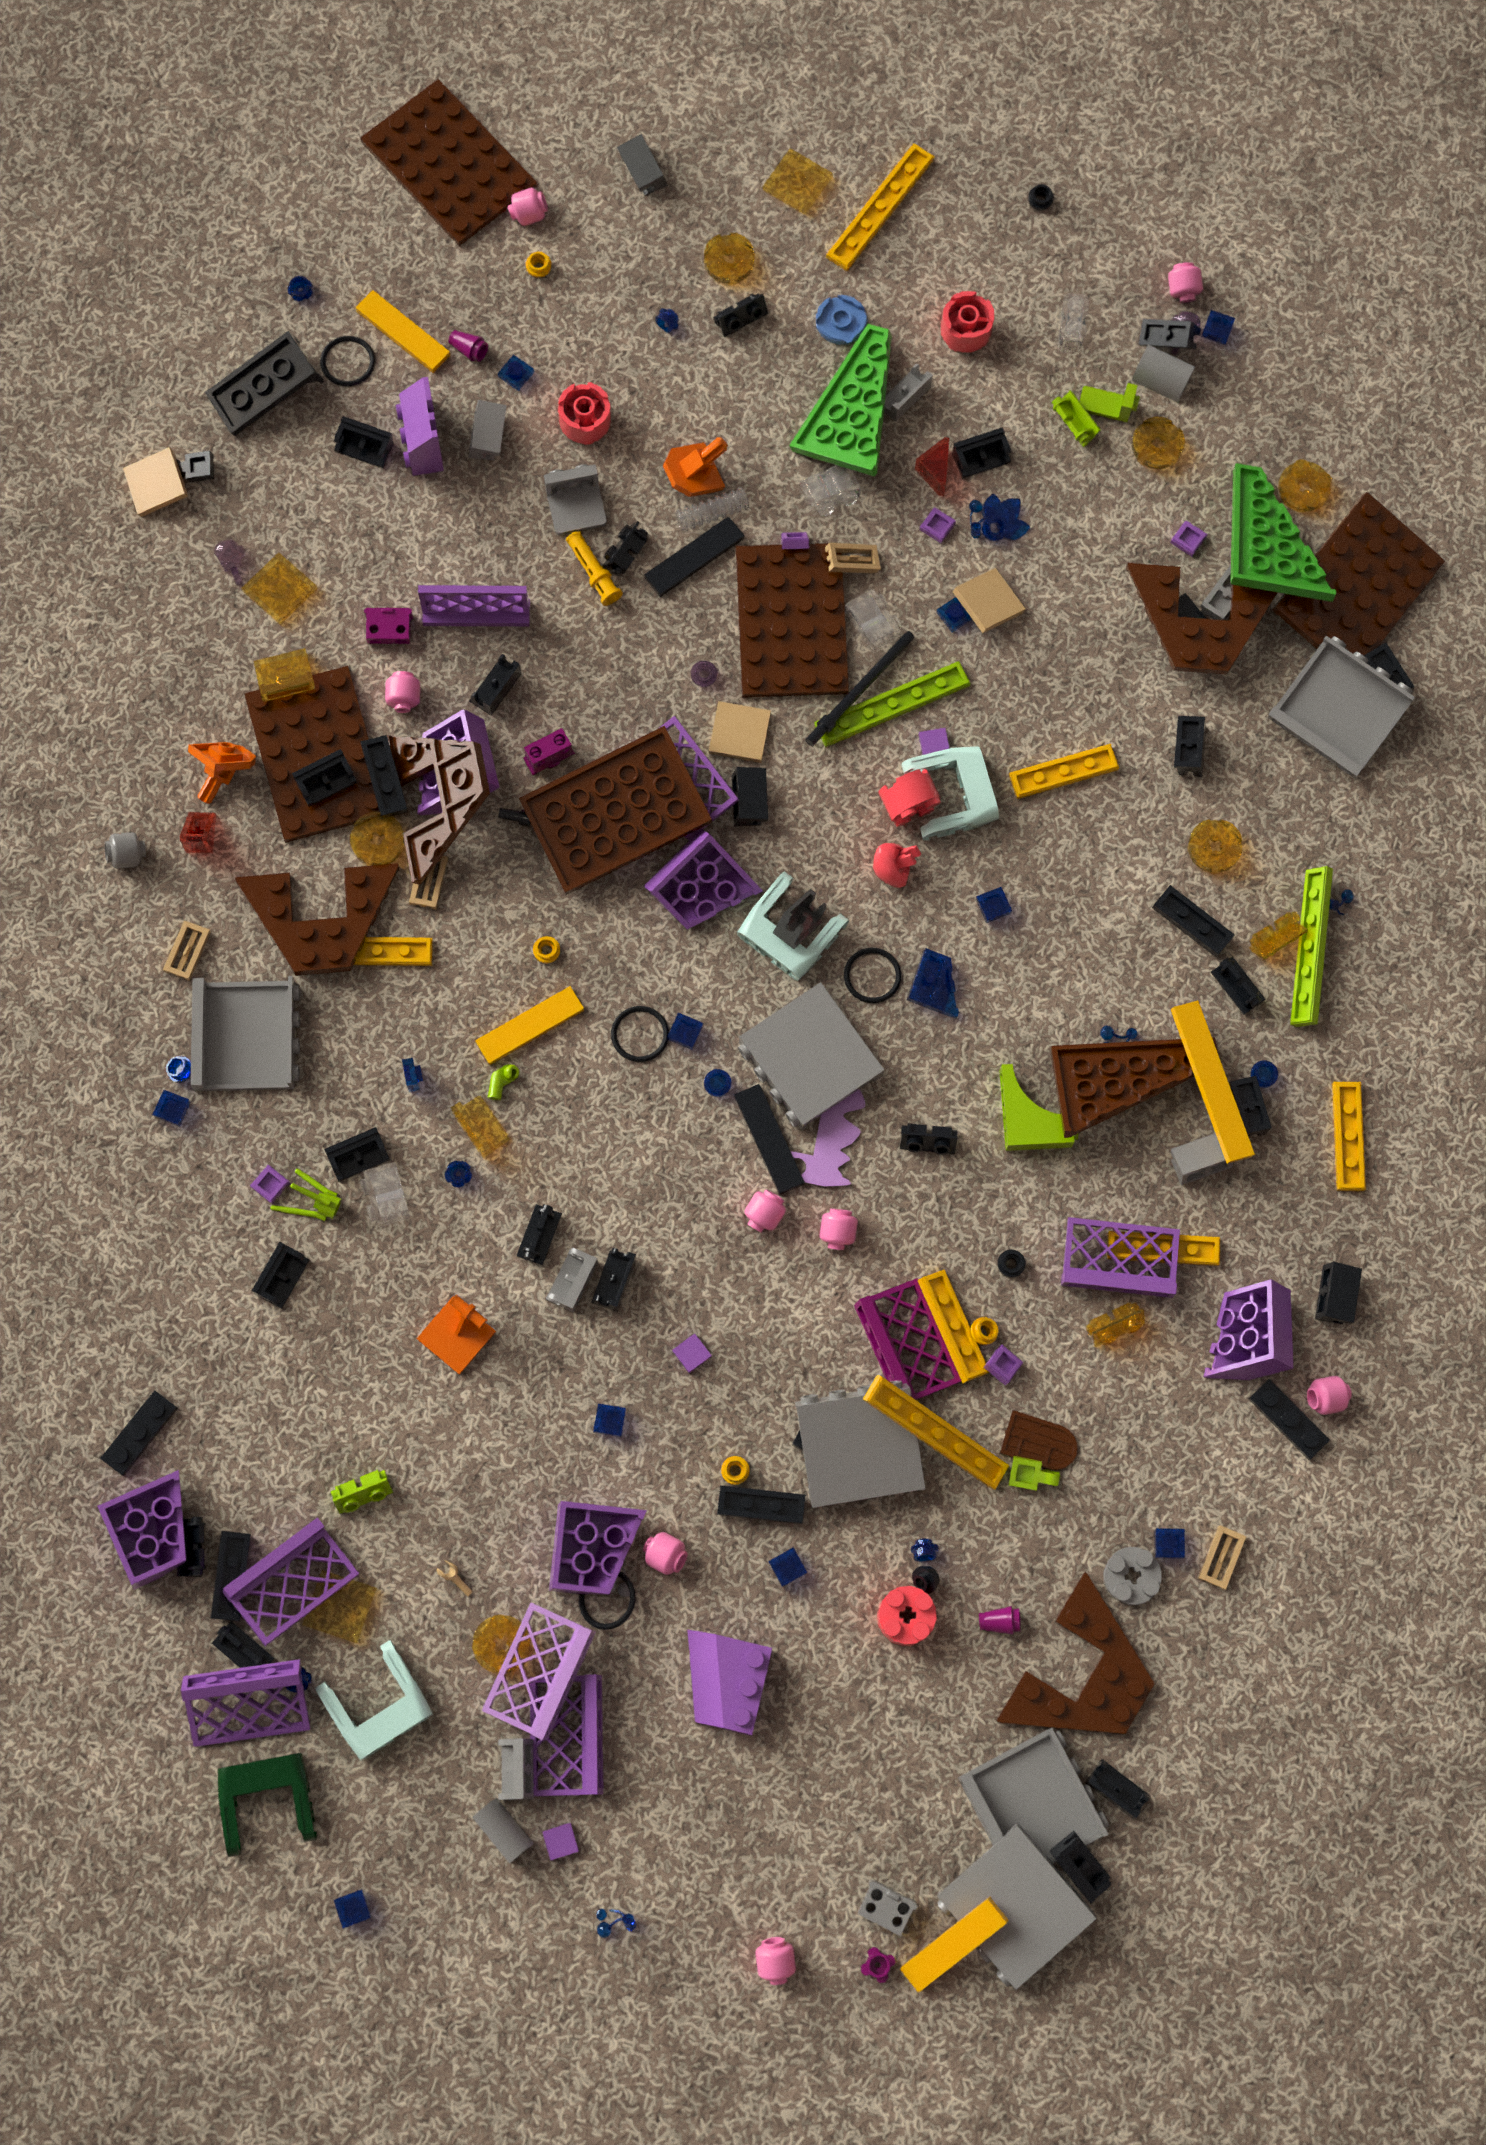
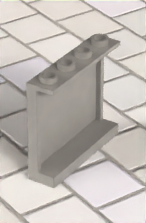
(1342, 706)
(244, 1035)
(809, 1056)
(855, 1449)
(1036, 1789)
(1034, 1897)

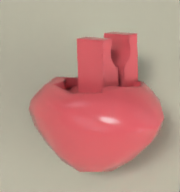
(893, 863)

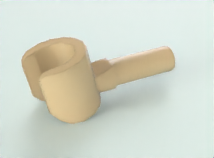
(452, 1575)

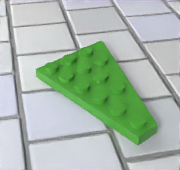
(850, 412)
(1267, 542)

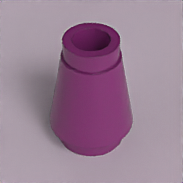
(469, 345)
(1001, 1620)

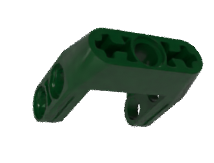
(260, 1776)

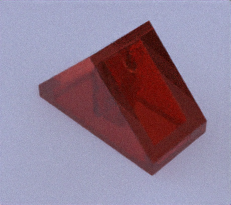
(933, 466)
(198, 832)

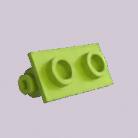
(1076, 418)
(349, 1497)

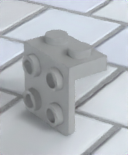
(575, 499)

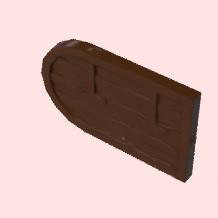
(1039, 1441)

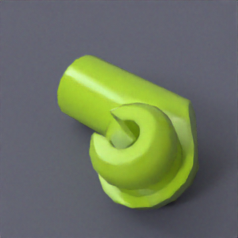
(501, 1078)

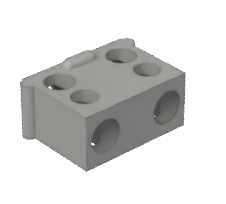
(887, 1906)

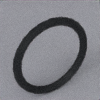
(341, 339)
(869, 999)
(639, 1058)
(627, 1614)

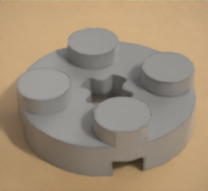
(1122, 1589)

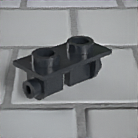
(746, 312)
(618, 556)
(1238, 985)
(941, 1141)
(539, 1234)
(193, 1547)
(240, 1647)

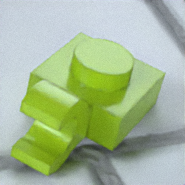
(1027, 1473)

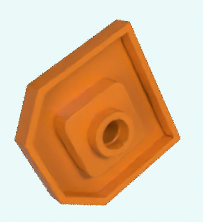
(693, 468)
(220, 763)

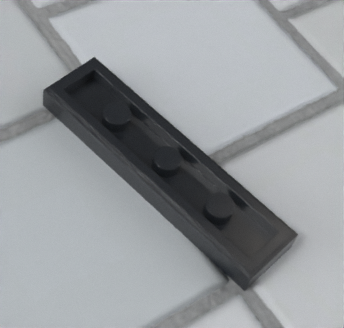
(694, 556)
(769, 1139)

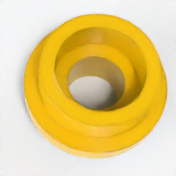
(538, 257)
(546, 941)
(990, 1327)
(732, 1461)

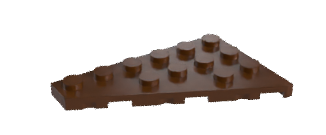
(1112, 1077)

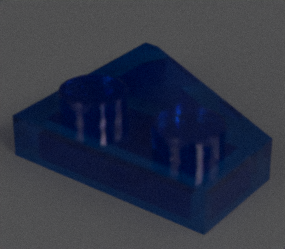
(934, 984)

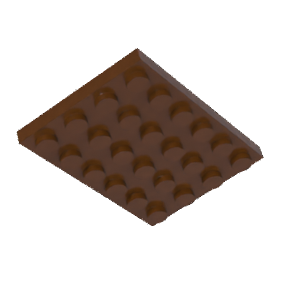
(448, 162)
(1376, 577)
(790, 622)
(303, 730)
(615, 810)

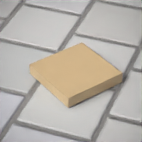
(155, 482)
(989, 600)
(739, 732)

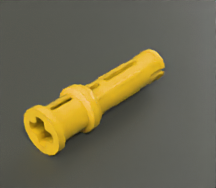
(599, 577)

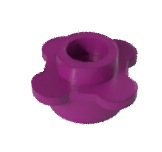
(886, 1962)

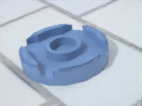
(840, 328)

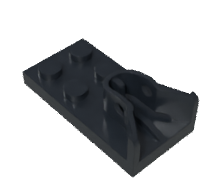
(262, 383)

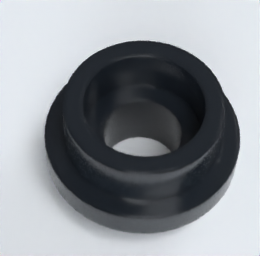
(1040, 190)
(1020, 1263)
(926, 1578)

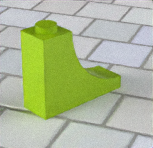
(1026, 1123)

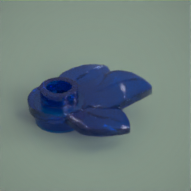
(1005, 517)

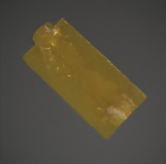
(1268, 942)
(1127, 1320)

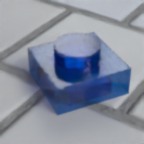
(1218, 327)
(515, 372)
(953, 614)
(993, 905)
(685, 1031)
(412, 1073)
(171, 1108)
(609, 1420)
(1169, 1543)
(787, 1567)
(352, 1908)

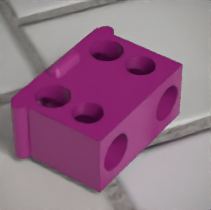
(388, 623)
(548, 750)

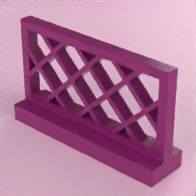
(884, 1344)

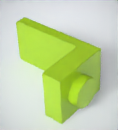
(1109, 403)

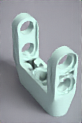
(974, 780)
(758, 933)
(390, 1722)

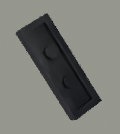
(384, 777)
(1193, 921)
(1289, 1419)
(139, 1433)
(761, 1504)
(230, 1565)

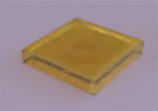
(797, 181)
(279, 588)
(284, 674)
(343, 1612)

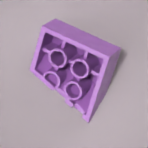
(419, 429)
(459, 727)
(700, 881)
(1253, 1333)
(147, 1529)
(591, 1546)
(727, 1680)

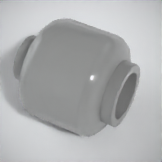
(124, 850)

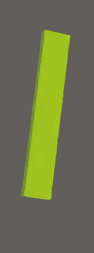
(898, 702)
(1311, 947)

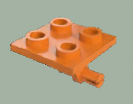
(457, 1334)

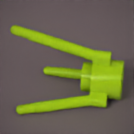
(326, 1202)

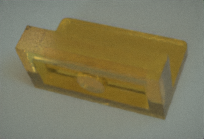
(480, 1125)

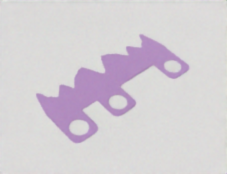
(832, 1136)

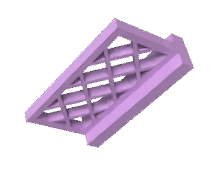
(561, 1682)

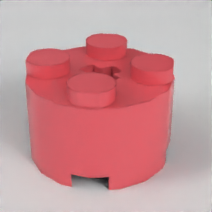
(967, 322)
(584, 413)
(910, 795)
(896, 1602)

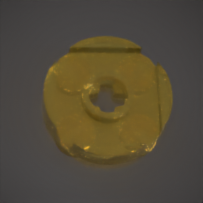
(729, 271)
(1153, 456)
(1302, 472)
(1215, 831)
(375, 854)
(484, 1644)

